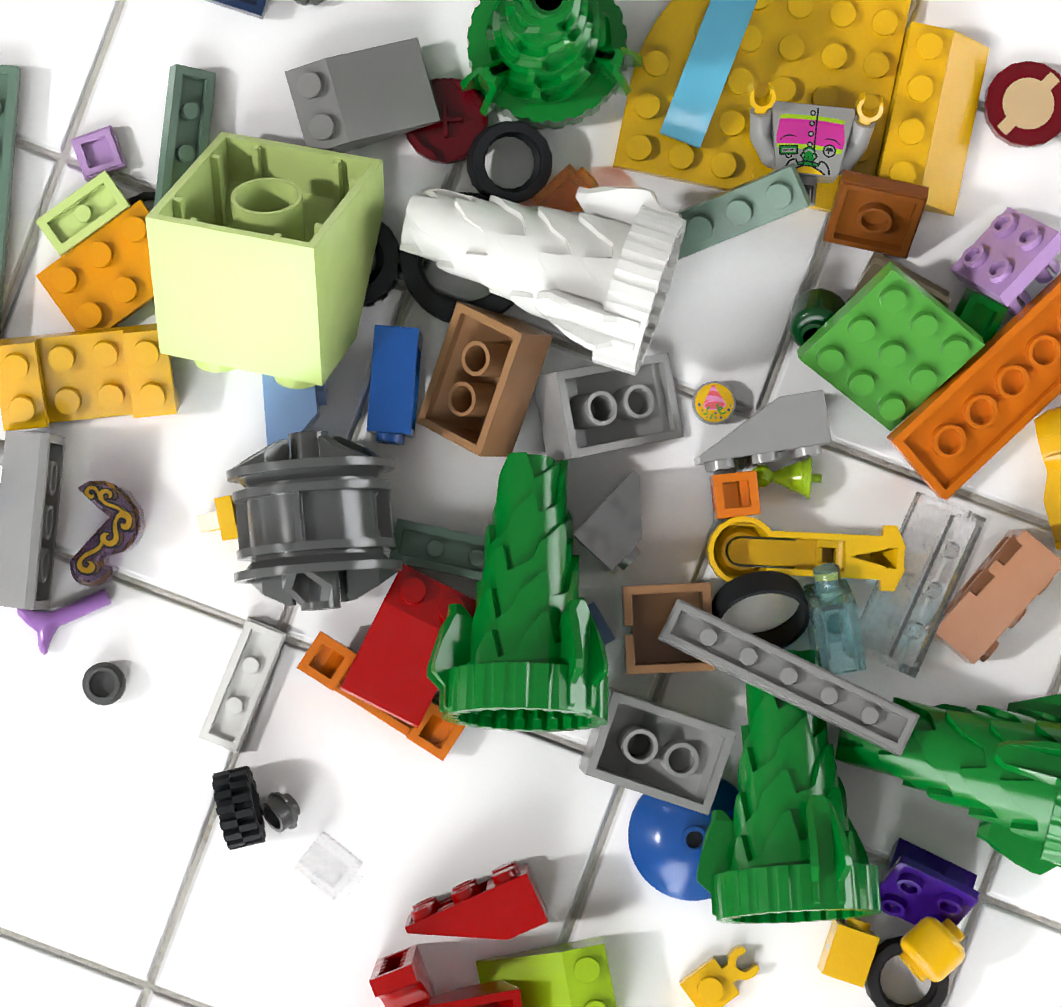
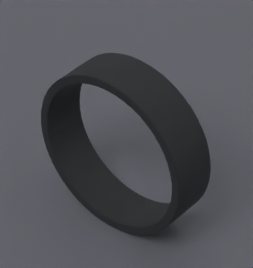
(763, 583)

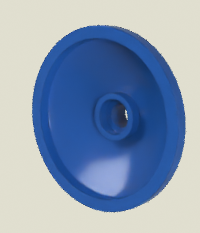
(660, 847)

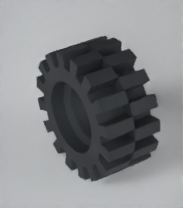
(238, 807)

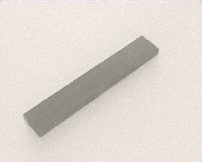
(789, 677)

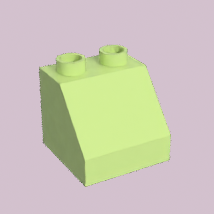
(265, 257)

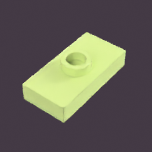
(83, 213)

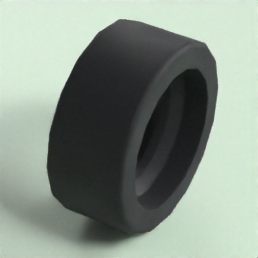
(532, 138)
(884, 952)

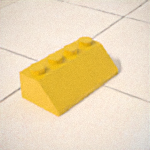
(933, 112)

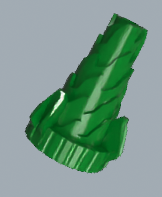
(547, 63)
(532, 646)
(987, 762)
(790, 837)

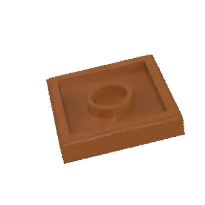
(875, 213)

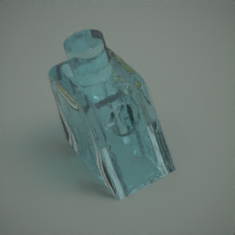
(834, 622)

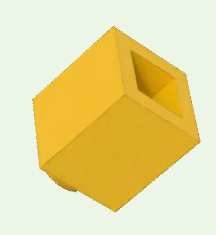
(849, 951)

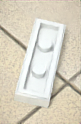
(242, 685)

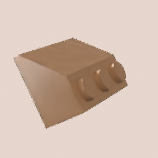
(484, 380)

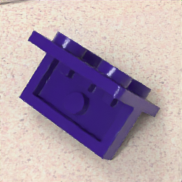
(925, 885)

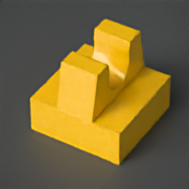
(223, 519)

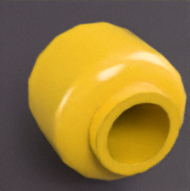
(932, 949)

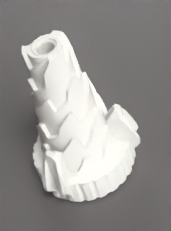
(586, 272)

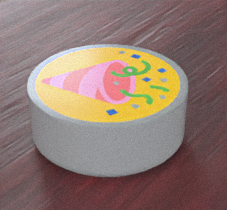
(713, 403)

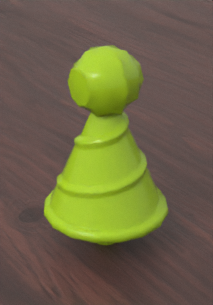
(795, 477)

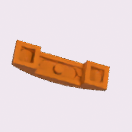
(329, 664)

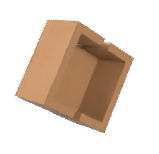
(647, 611)

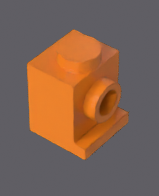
(735, 494)

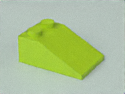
(556, 974)

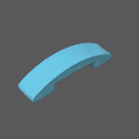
(707, 70)

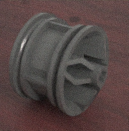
(314, 520)

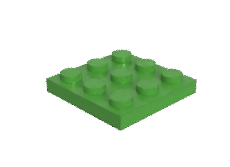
(890, 346)

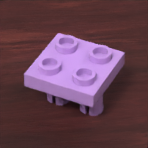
(1009, 258)

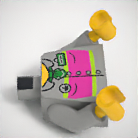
(811, 136)

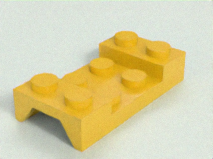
(85, 377)

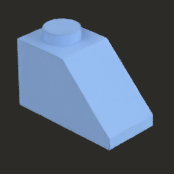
(290, 409)

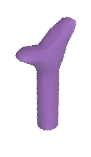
(48, 622)

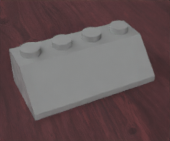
(29, 516)

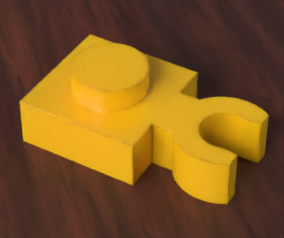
(713, 984)

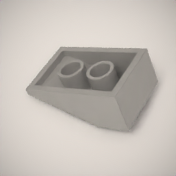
(363, 96)
(607, 409)
(658, 752)

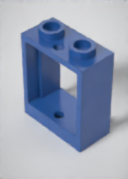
(394, 383)

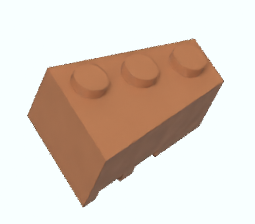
(997, 595)

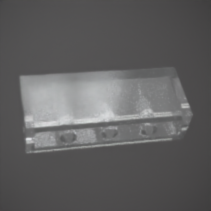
(903, 622)

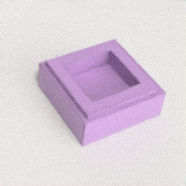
(98, 152)

